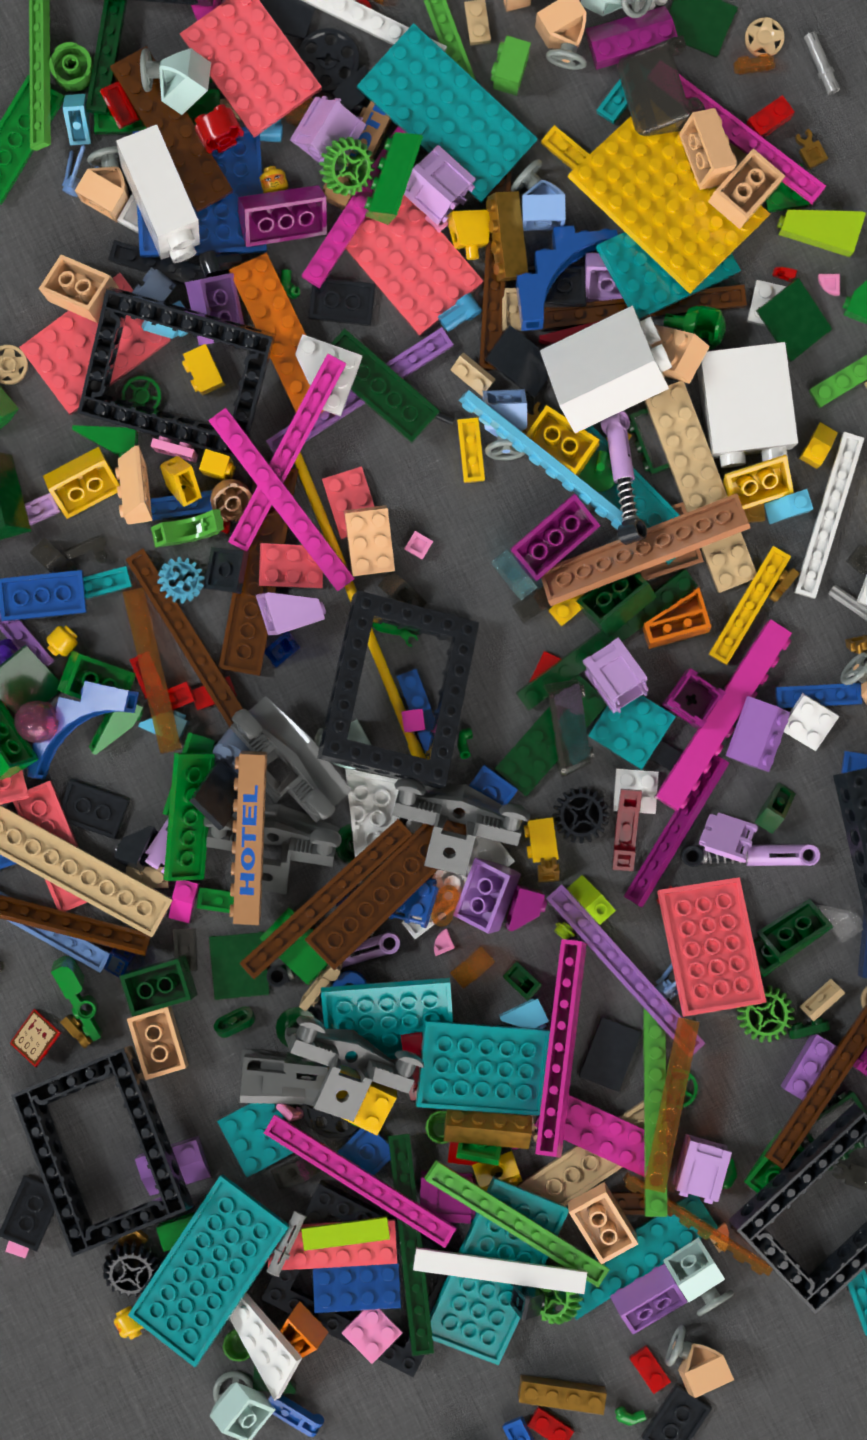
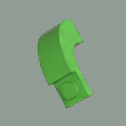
(188, 529)

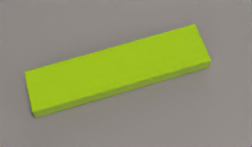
(345, 1233)

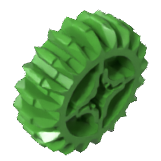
(356, 176)
(781, 1022)
(555, 1298)

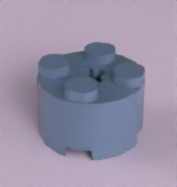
(155, 285)
(228, 748)

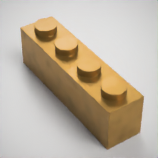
(507, 235)
(488, 1128)
(562, 1394)

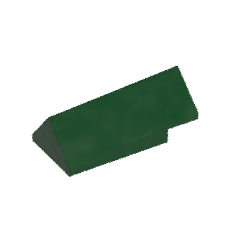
(13, 511)
(789, 935)

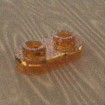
(751, 65)
(444, 905)

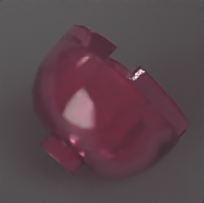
(36, 721)

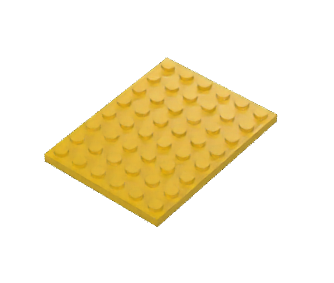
(657, 201)

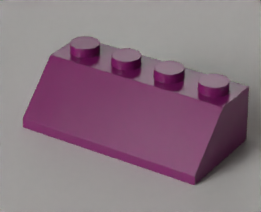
(628, 35)
(283, 215)
(554, 537)
(525, 906)

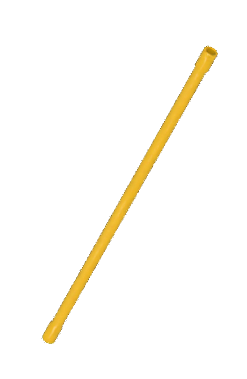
(413, 744)

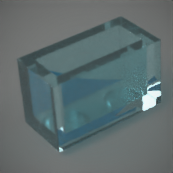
(514, 575)

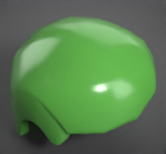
(435, 1127)
(234, 1347)

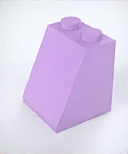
(288, 612)

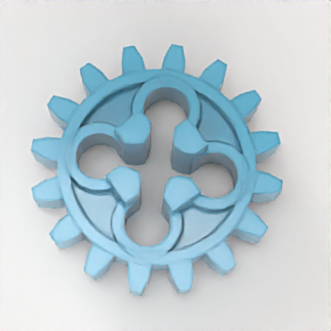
(177, 591)

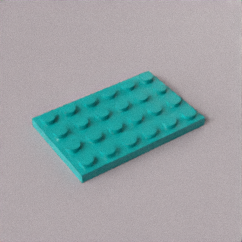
(644, 281)
(386, 1010)
(482, 1068)

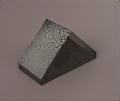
(532, 605)

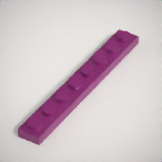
(674, 834)

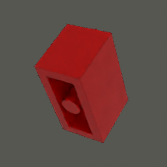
(771, 117)

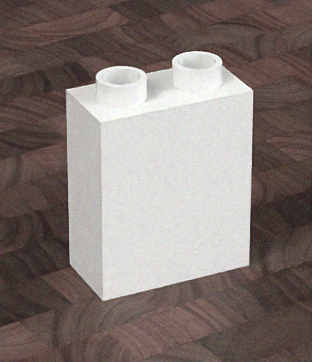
(159, 194)
(606, 368)
(747, 403)

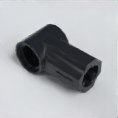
(216, 263)

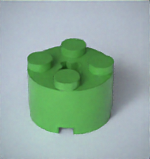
(60, 65)

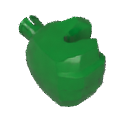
(702, 321)

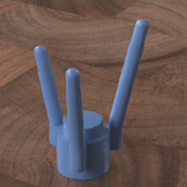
(71, 181)
(666, 988)

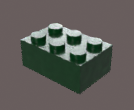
(616, 602)
(158, 985)

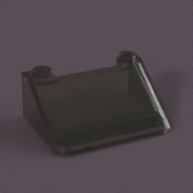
(655, 88)
(569, 726)

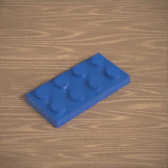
(42, 595)
(356, 1288)

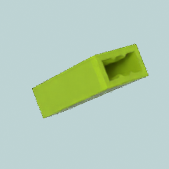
(823, 229)
(591, 899)

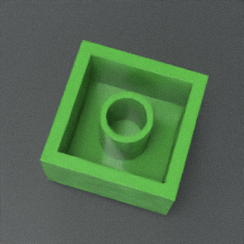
(512, 59)

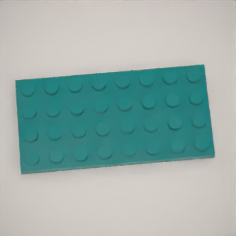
(444, 104)
(208, 1270)
(476, 1312)

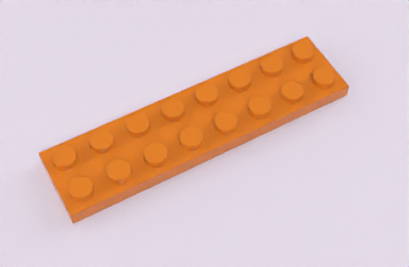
(273, 313)

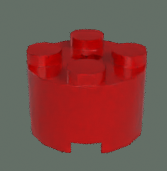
(218, 129)

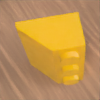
(82, 482)
(760, 482)

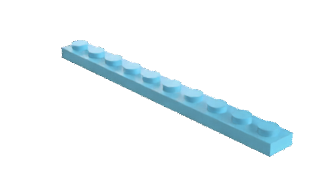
(540, 457)

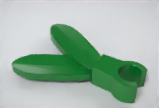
(390, 629)

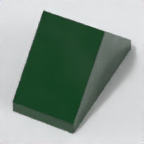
(522, 980)

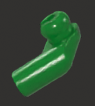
(290, 289)
(463, 736)
(731, 1175)
(628, 1418)

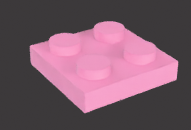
(183, 450)
(372, 1333)

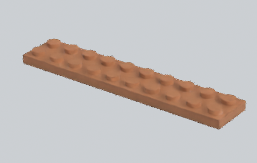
(662, 543)

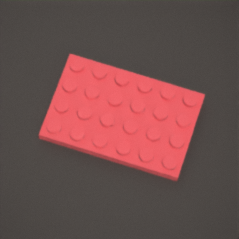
(252, 62)
(413, 265)
(65, 348)
(711, 947)

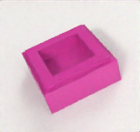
(413, 720)

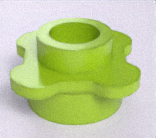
(564, 930)

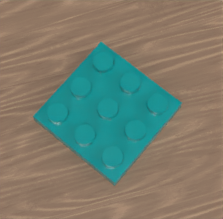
(633, 731)
(246, 1137)

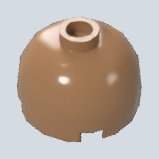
(231, 498)

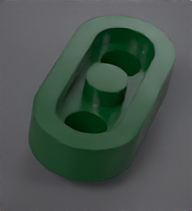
(234, 1022)
(799, 1030)

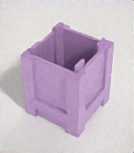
(322, 124)
(438, 185)
(616, 675)
(701, 1168)

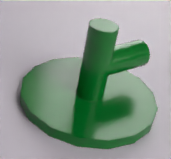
(598, 472)

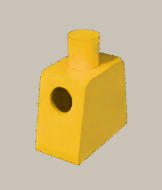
(469, 230)
(179, 473)

